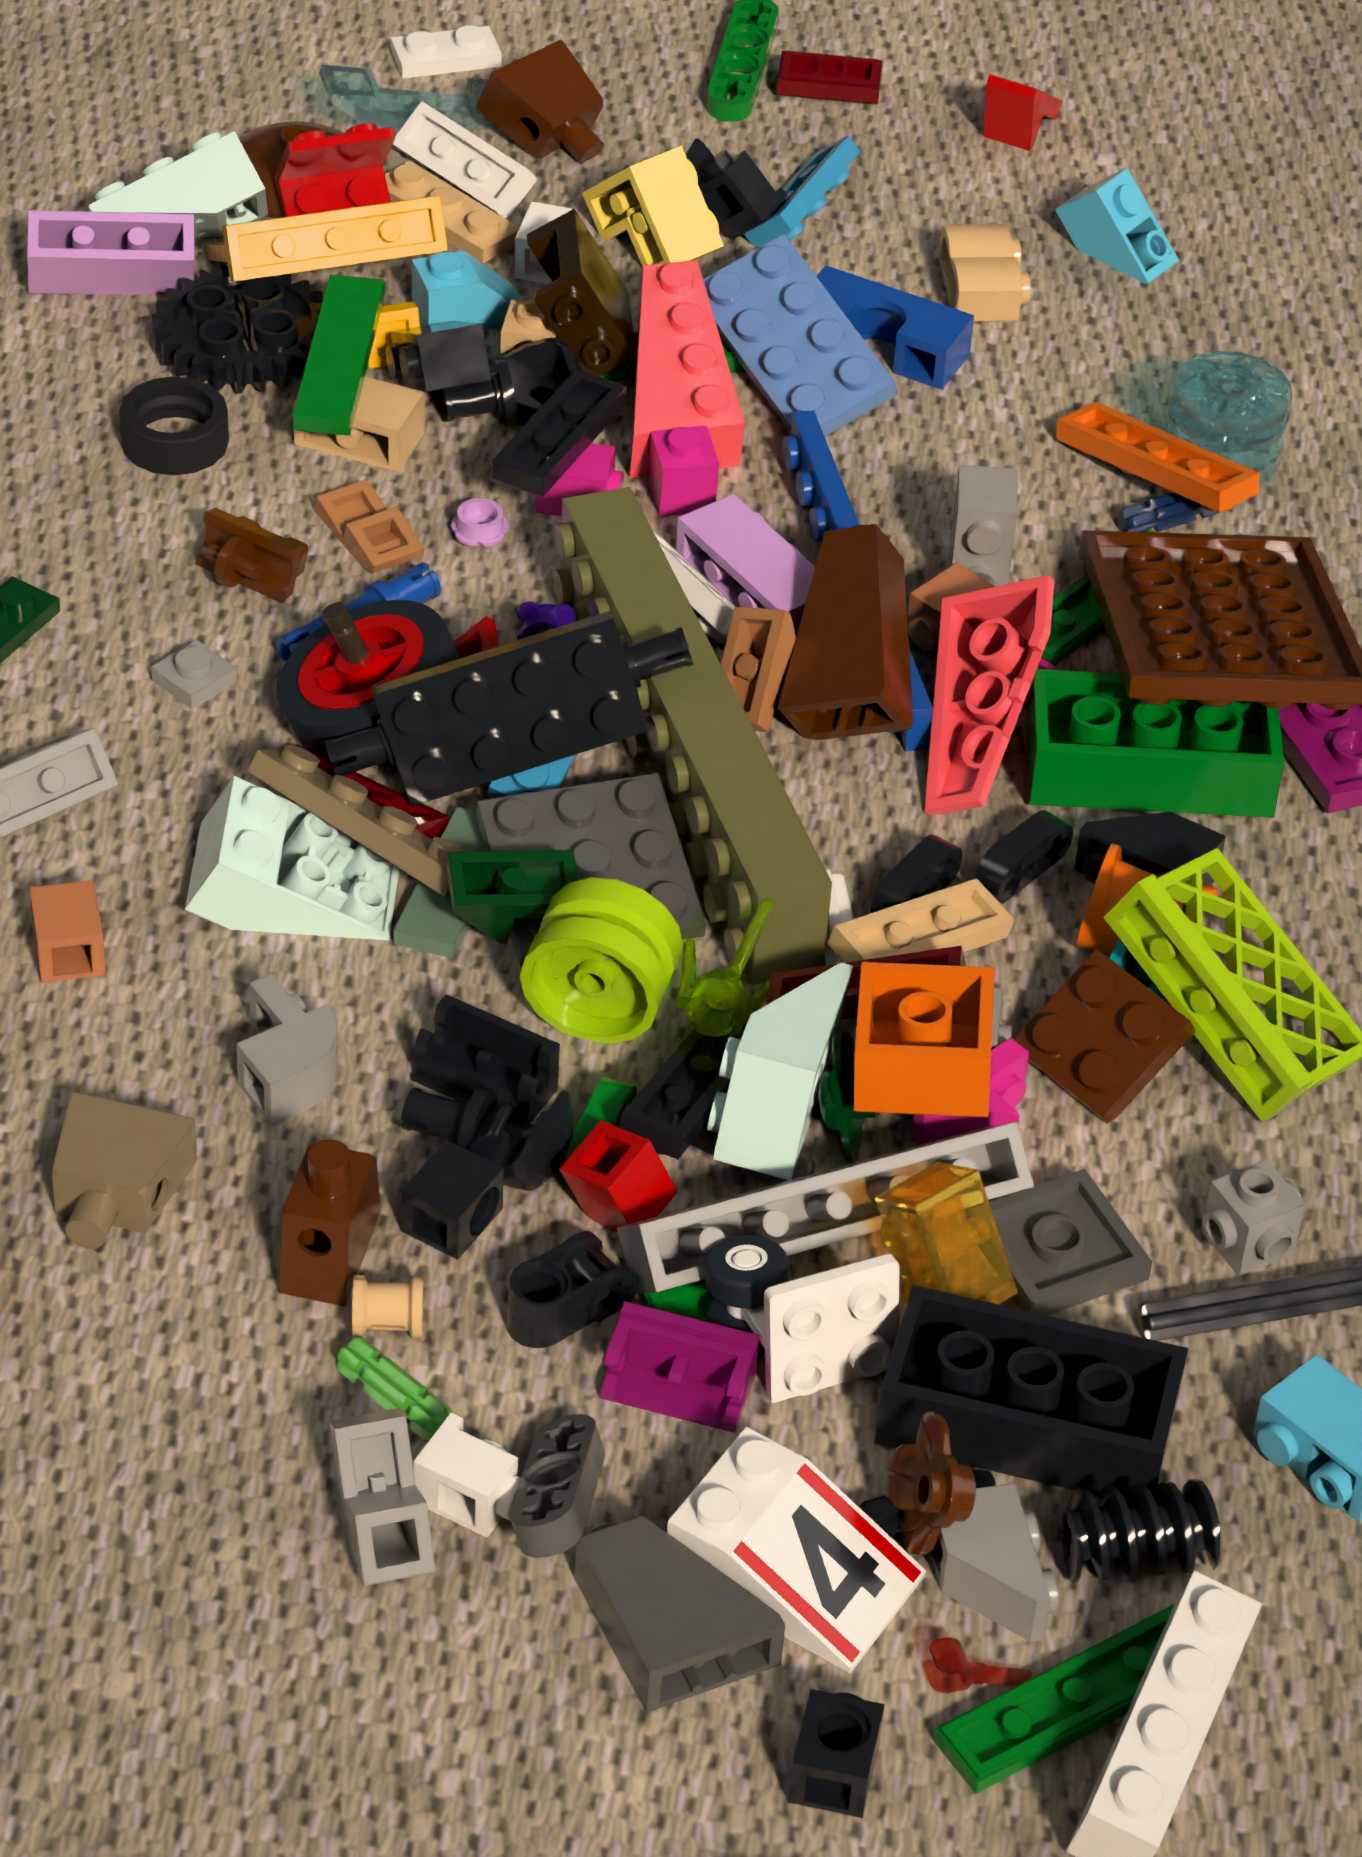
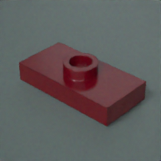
(829, 77)

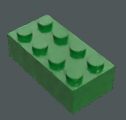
(1115, 752)

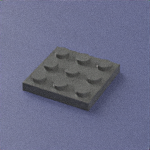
(616, 833)

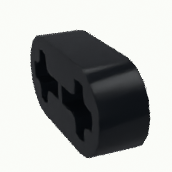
(1024, 855)
(921, 872)

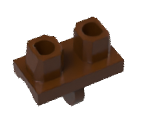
(250, 556)

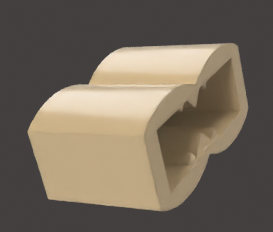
(983, 271)

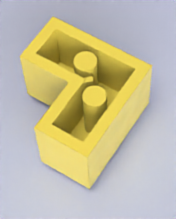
(658, 208)

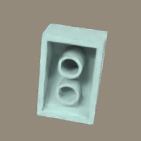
(778, 1076)

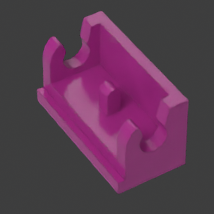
(680, 1366)

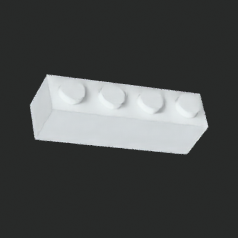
(1166, 1722)

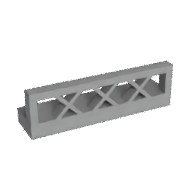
(52, 779)

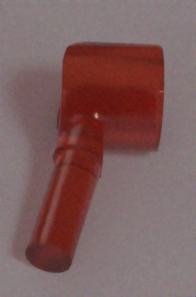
(953, 1673)

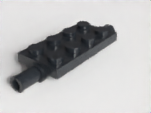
(510, 707)

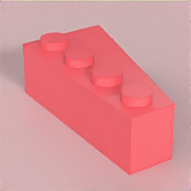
(681, 366)

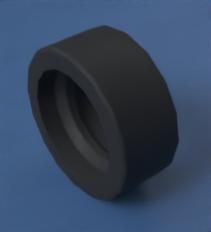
(179, 451)

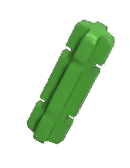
(392, 1387)

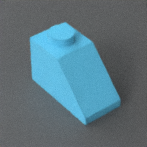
(460, 289)

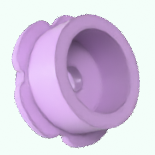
(480, 523)

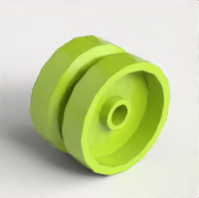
(601, 960)

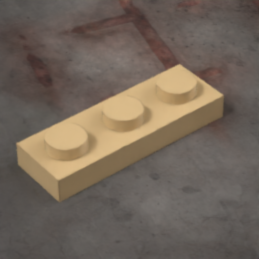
(466, 221)
(942, 919)

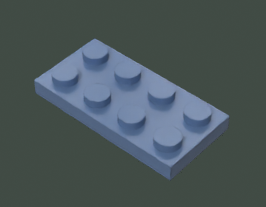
(795, 338)

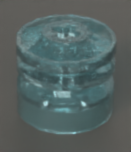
(1233, 409)

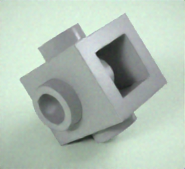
(1253, 1217)

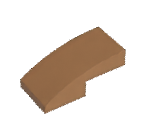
(367, 528)

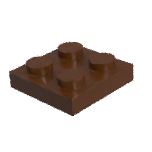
(1104, 1036)

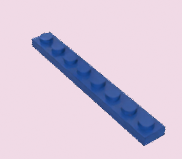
(831, 509)

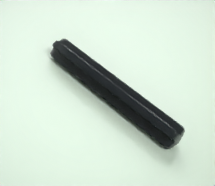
(1250, 1303)

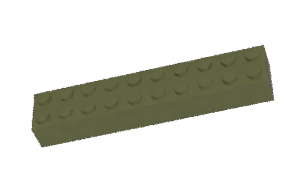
(712, 766)

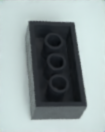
(1032, 1392)

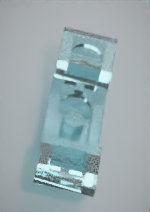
(359, 96)

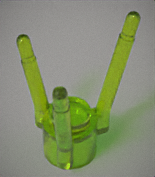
(718, 999)

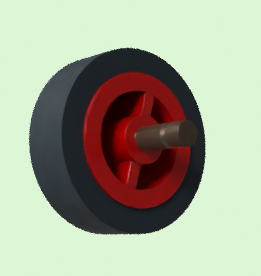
(332, 672)

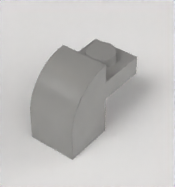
(291, 1057)
(379, 1499)

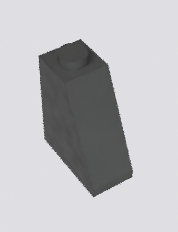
(672, 1613)

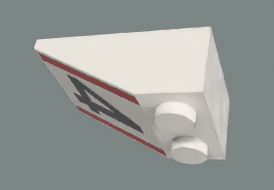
(798, 1547)

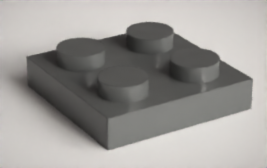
(1066, 1244)

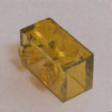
(946, 1234)

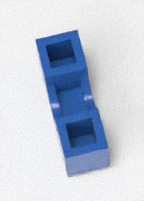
(927, 336)

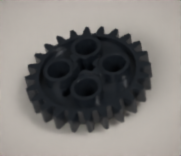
(205, 333)

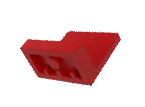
(334, 170)

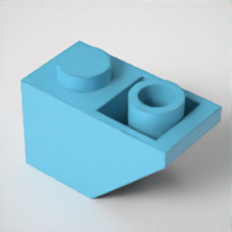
(1118, 227)
(1316, 1430)

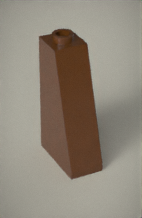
(852, 641)

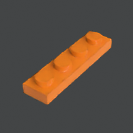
(1158, 457)

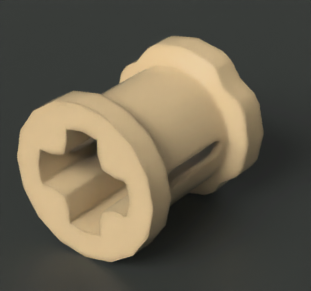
(387, 1306)

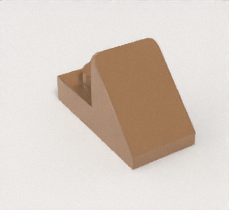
(758, 660)

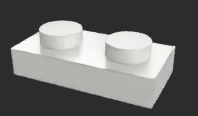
(445, 51)

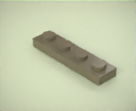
(345, 806)

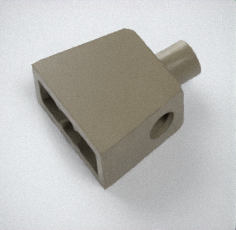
(118, 1166)

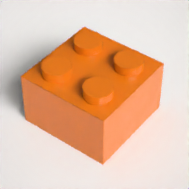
(924, 1039)

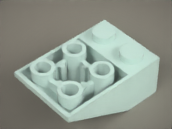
(210, 182)
(286, 871)

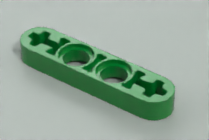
(742, 59)

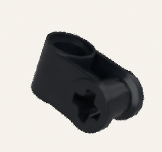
(565, 1291)

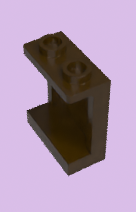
(586, 297)

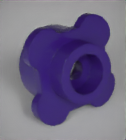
(543, 617)

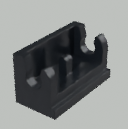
(490, 1052)

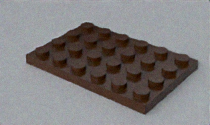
(1223, 619)

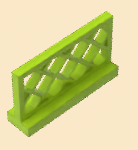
(1218, 999)

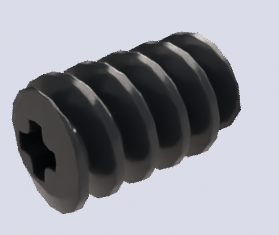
(1140, 1527)

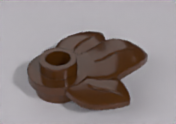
(929, 1485)

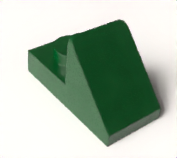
(503, 886)

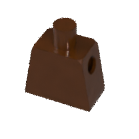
(545, 103)
(333, 1196)

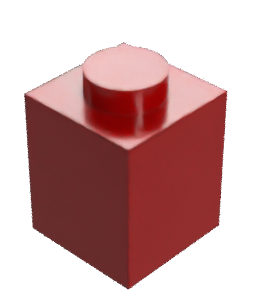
(618, 1177)

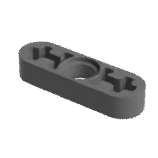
(557, 1486)

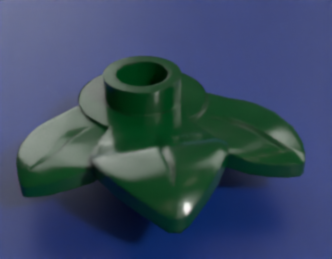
(837, 1096)

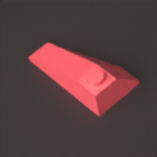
(982, 677)

